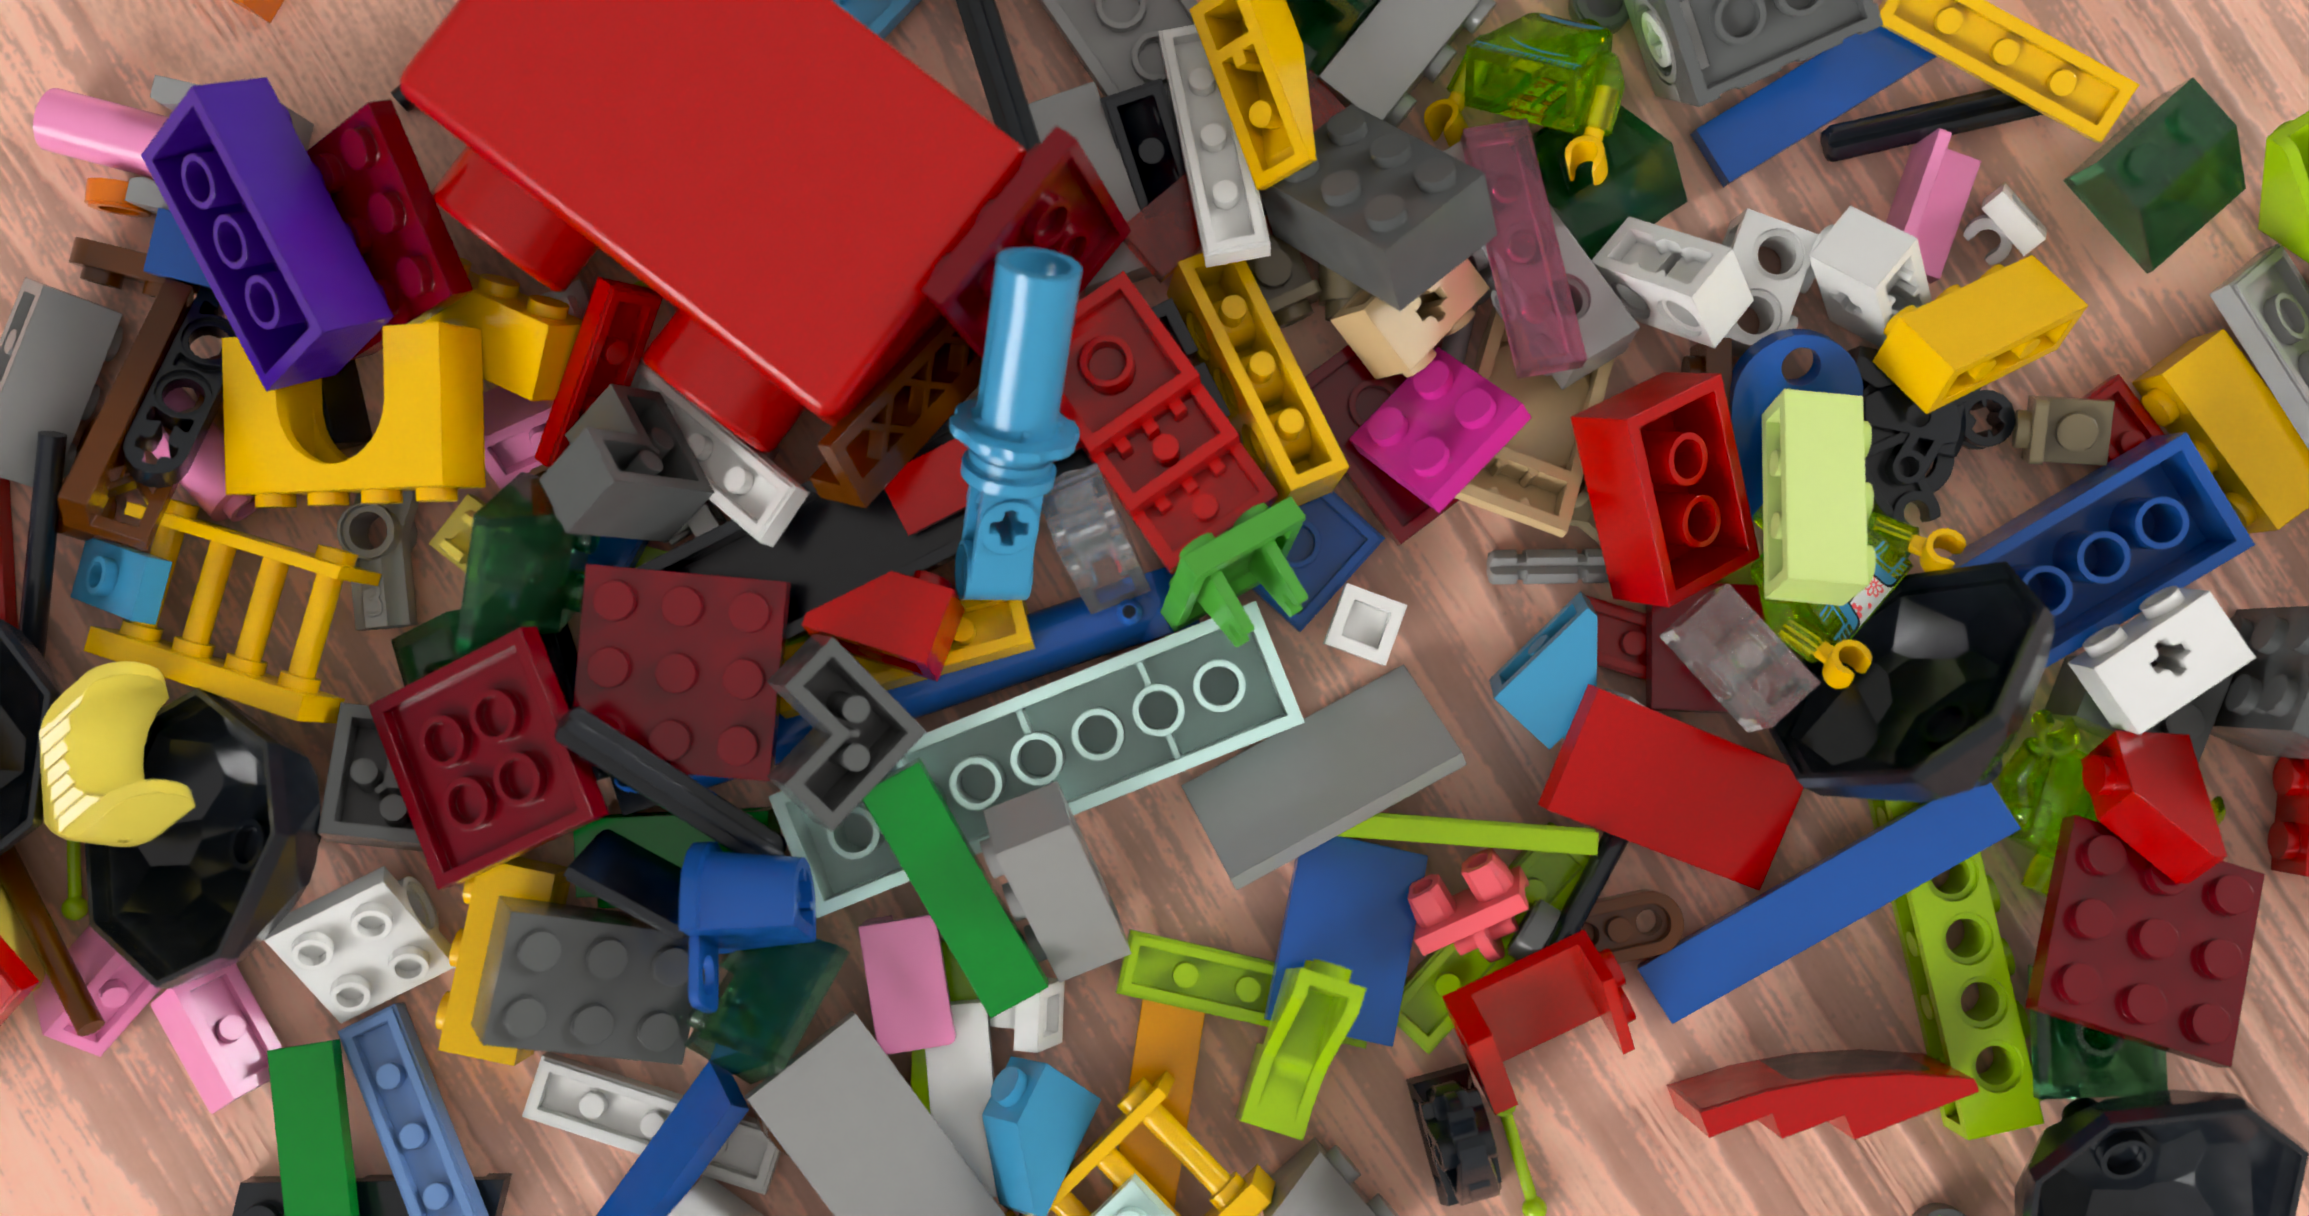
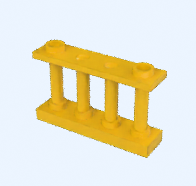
(242, 673)
(1142, 1103)

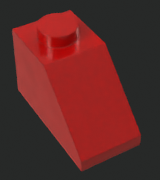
(894, 621)
(2155, 801)

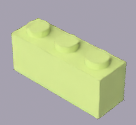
(1816, 498)

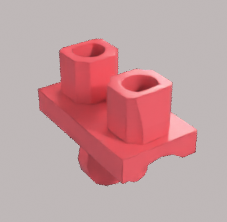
(1473, 916)

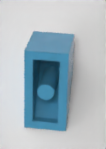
(1551, 672)
(1034, 1132)

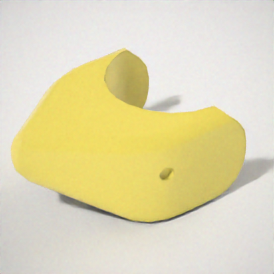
(96, 757)

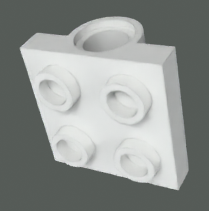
(363, 943)

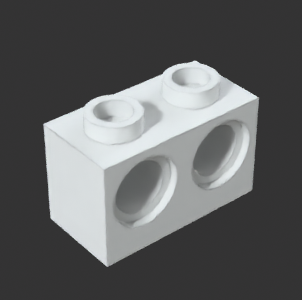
(1675, 280)
(1772, 293)

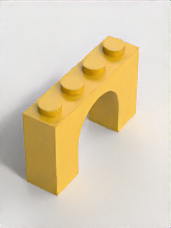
(424, 442)

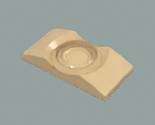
(1540, 468)

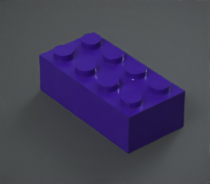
(265, 232)

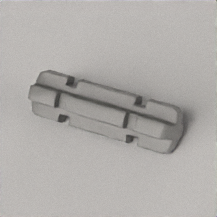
(1546, 566)

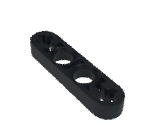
(179, 370)

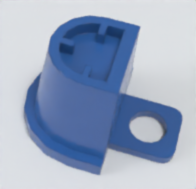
(740, 905)

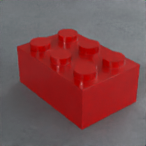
(1666, 487)

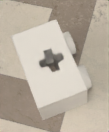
(1867, 273)
(2195, 654)

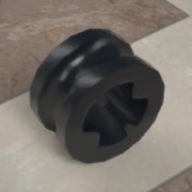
(2000, 418)

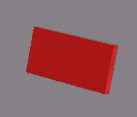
(1672, 788)

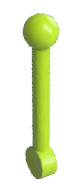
(75, 906)
(1533, 1204)

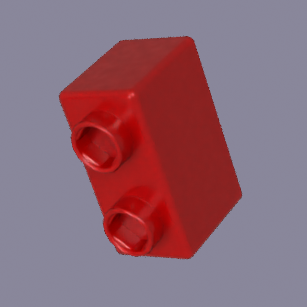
(735, 160)

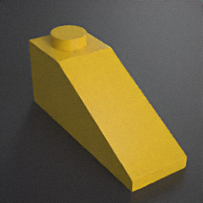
(1261, 81)

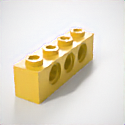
(1258, 378)

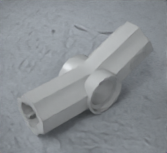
(393, 600)

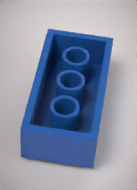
(2117, 538)

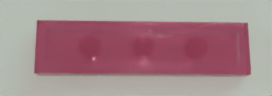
(1525, 252)

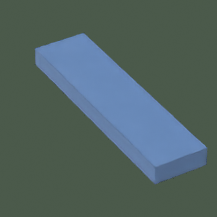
(410, 1115)

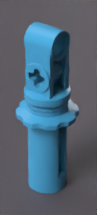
(1015, 422)

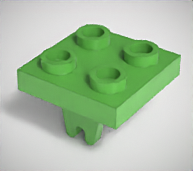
(1224, 567)

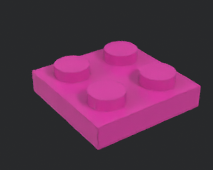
(1440, 429)

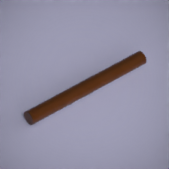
(49, 945)

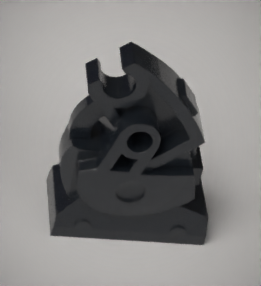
(1907, 443)
(1456, 1135)

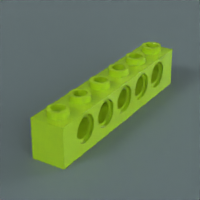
(1943, 974)

